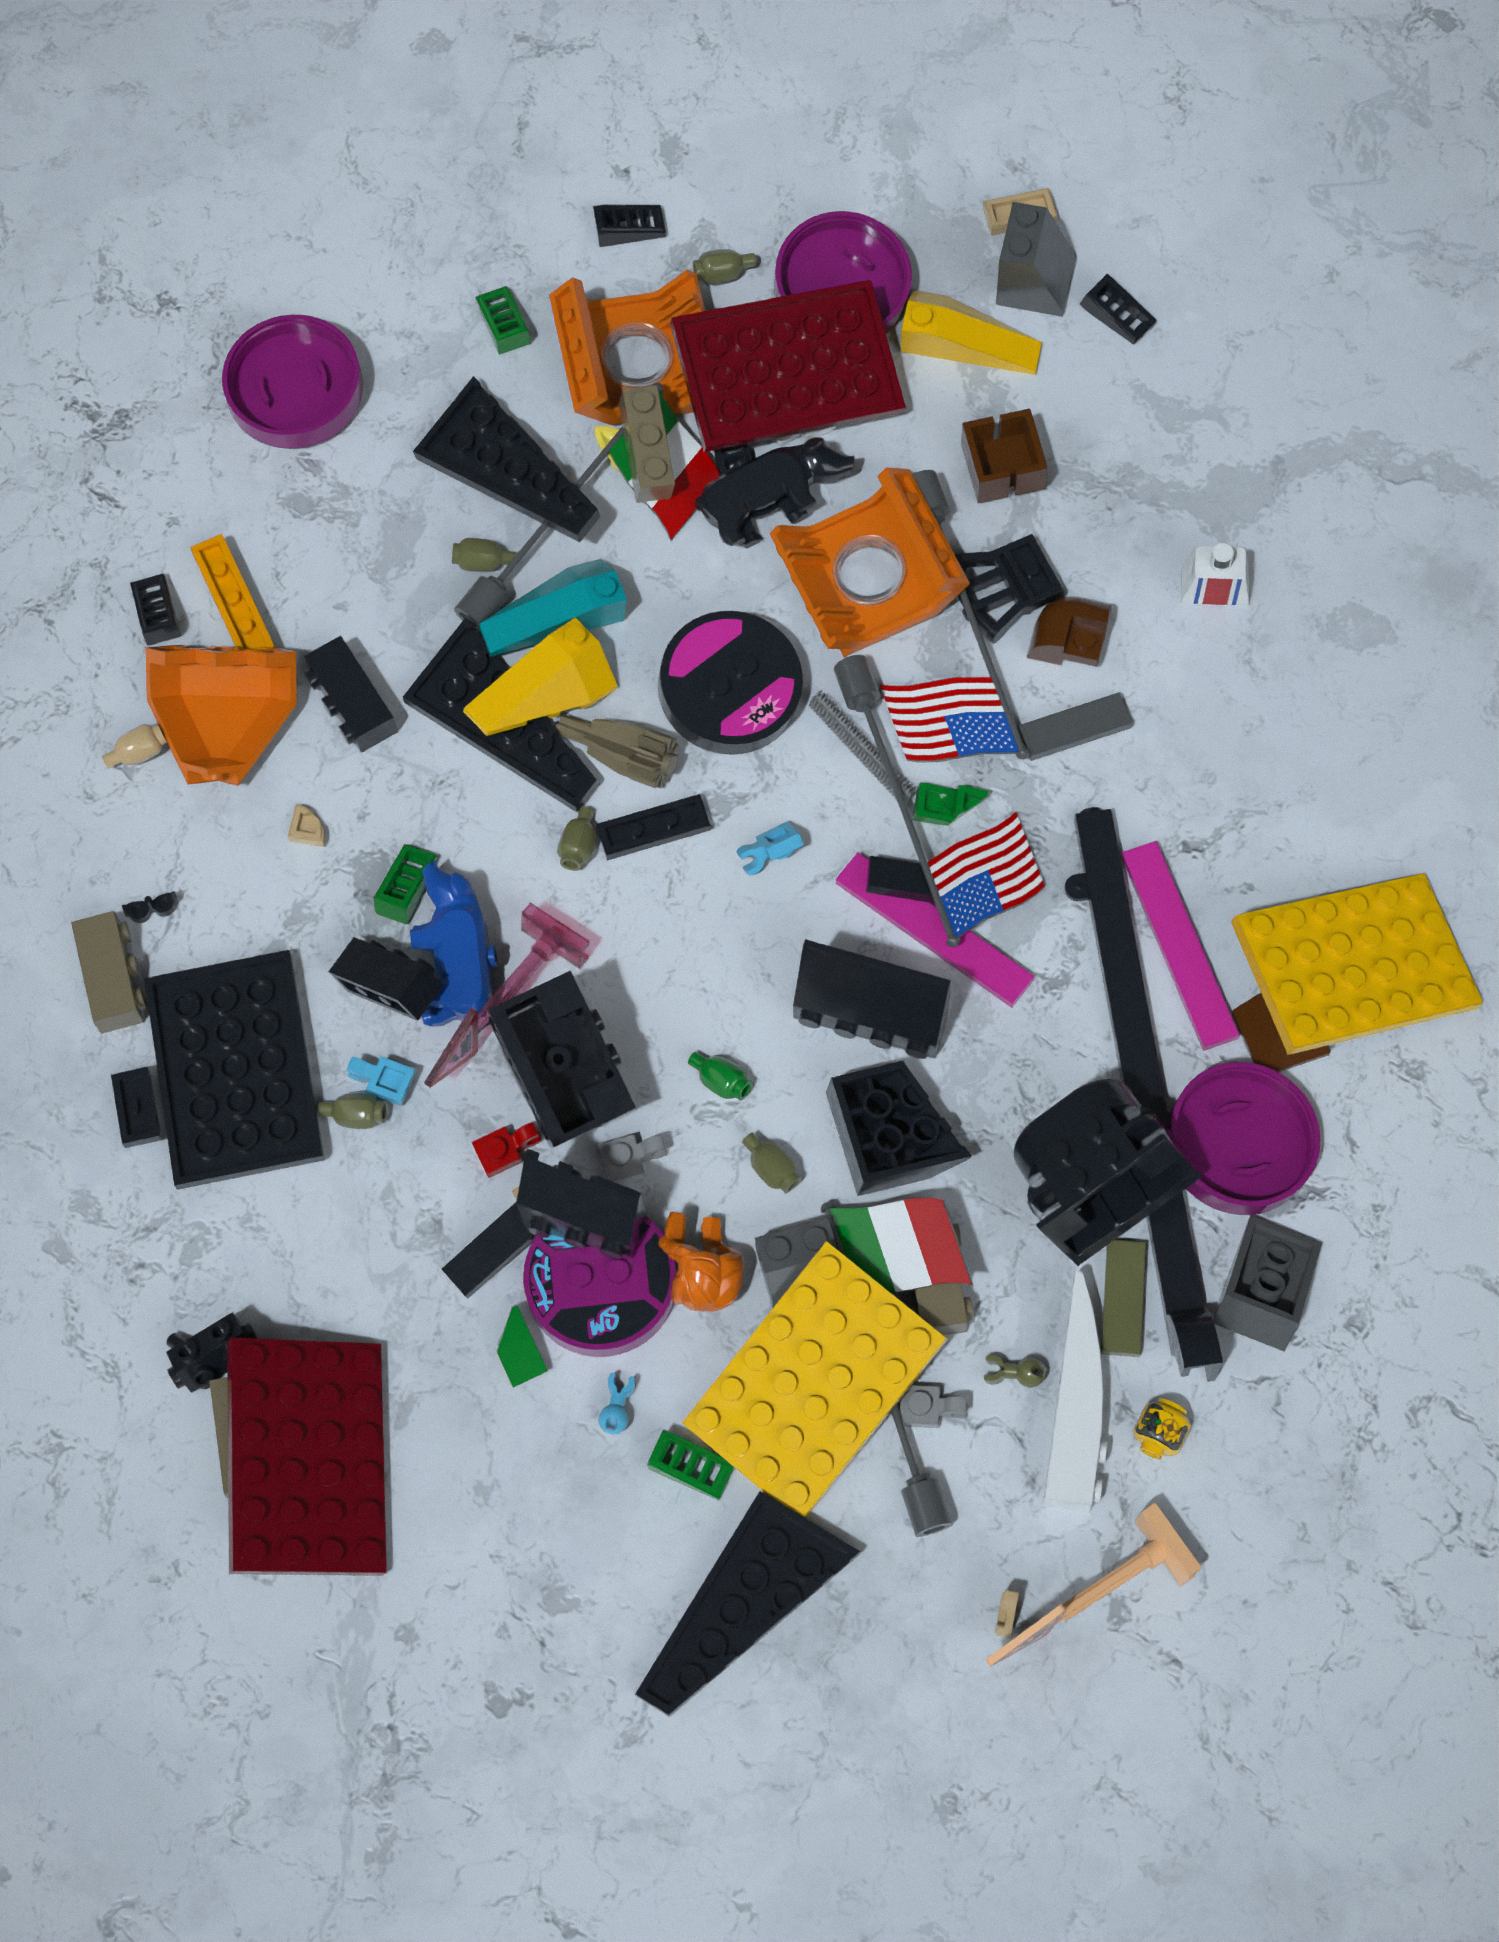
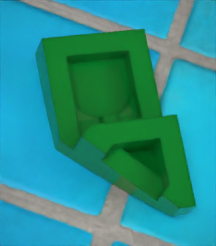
(945, 805)
(518, 1350)

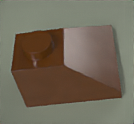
(1264, 1040)

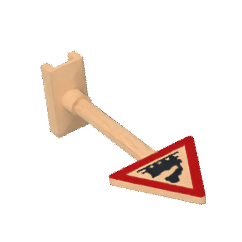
(1163, 1547)

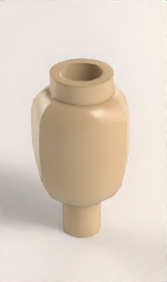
(136, 746)

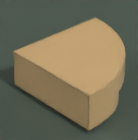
(306, 827)
(1006, 1613)

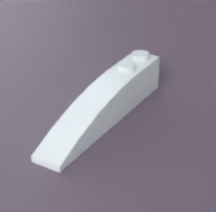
(1078, 1413)

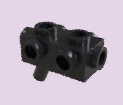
(205, 1353)

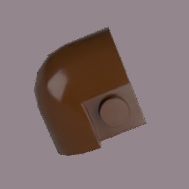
(1070, 631)

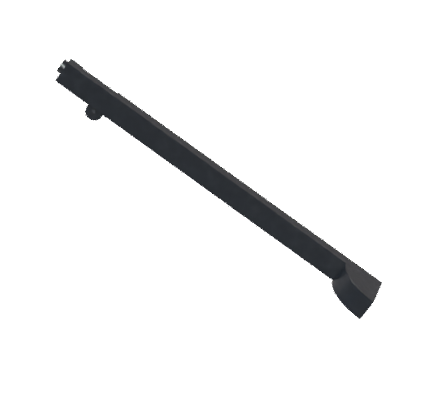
(1188, 1324)

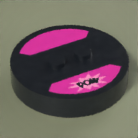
(730, 682)

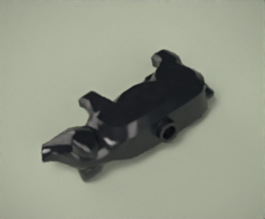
(769, 483)

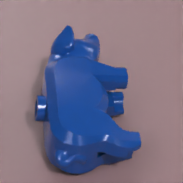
(458, 946)

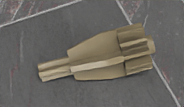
(625, 748)

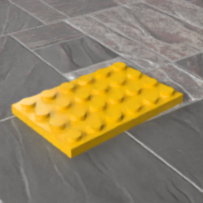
(1356, 963)
(814, 1381)

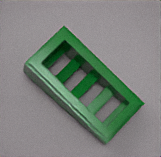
(512, 338)
(397, 904)
(683, 1446)

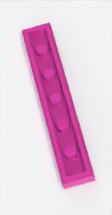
(922, 923)
(1180, 946)

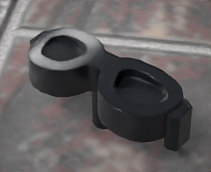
(140, 911)

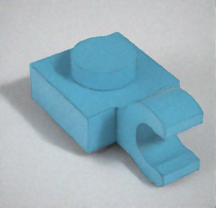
(772, 844)
(386, 1080)

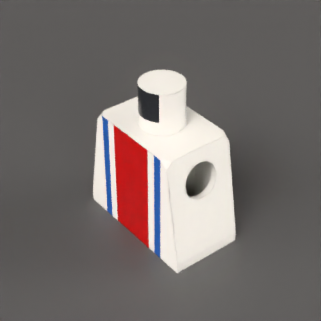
(1216, 576)

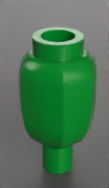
(721, 1076)

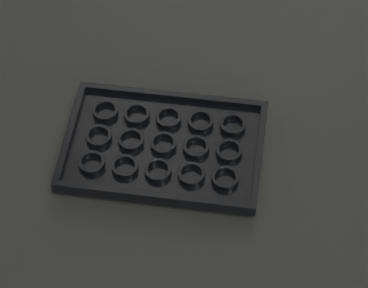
(233, 1069)

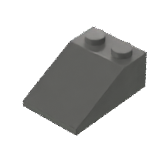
(788, 1252)
(1267, 1283)

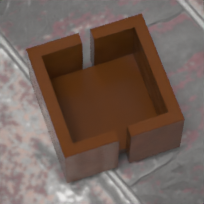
(1007, 462)

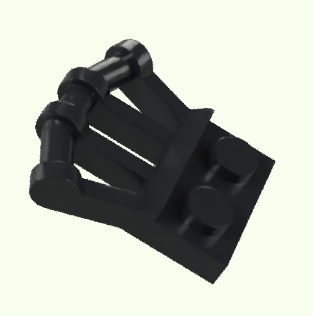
(1025, 575)

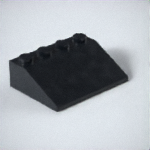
(871, 1000)

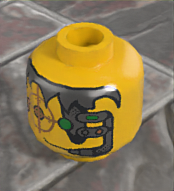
(1162, 1428)

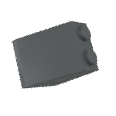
(1034, 262)

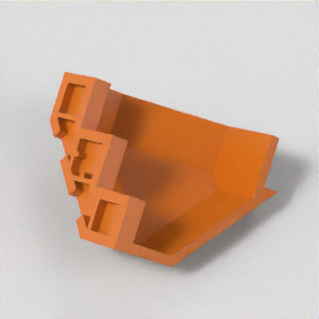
(219, 705)

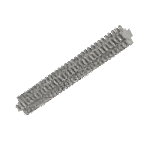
(856, 743)

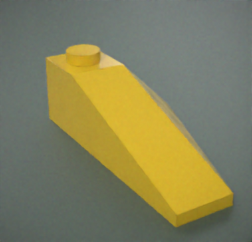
(955, 332)
(553, 677)

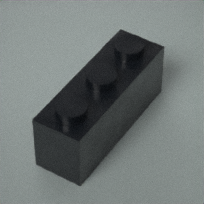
(349, 695)
(386, 977)

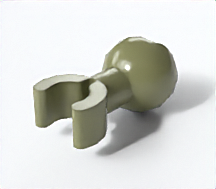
(1023, 1371)

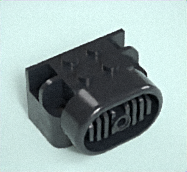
(586, 1084)
(1099, 1167)

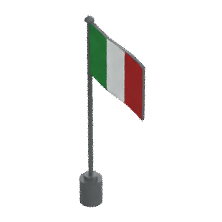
(691, 473)
(905, 1249)

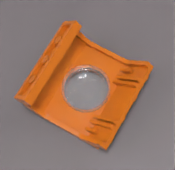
(623, 344)
(872, 565)

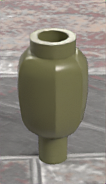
(722, 265)
(480, 555)
(577, 840)
(355, 1110)
(772, 1164)

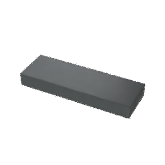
(1075, 726)

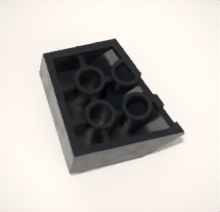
(890, 1129)
(579, 1209)

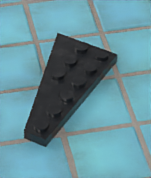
(498, 458)
(531, 751)
(755, 1584)

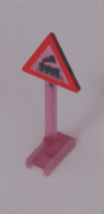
(550, 938)

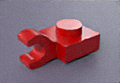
(500, 1150)

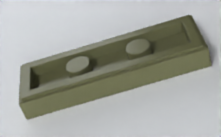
(1123, 1298)

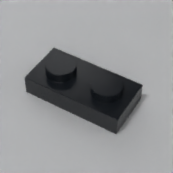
(136, 1107)

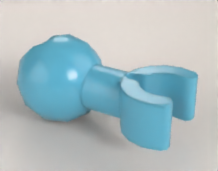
(614, 1414)

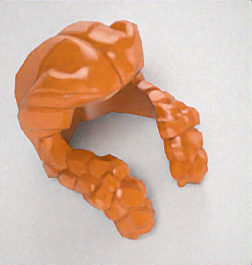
(706, 1277)

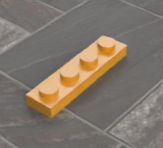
(231, 594)

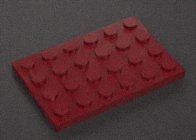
(787, 365)
(305, 1458)

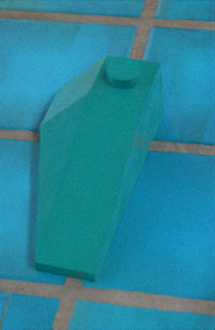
(580, 591)

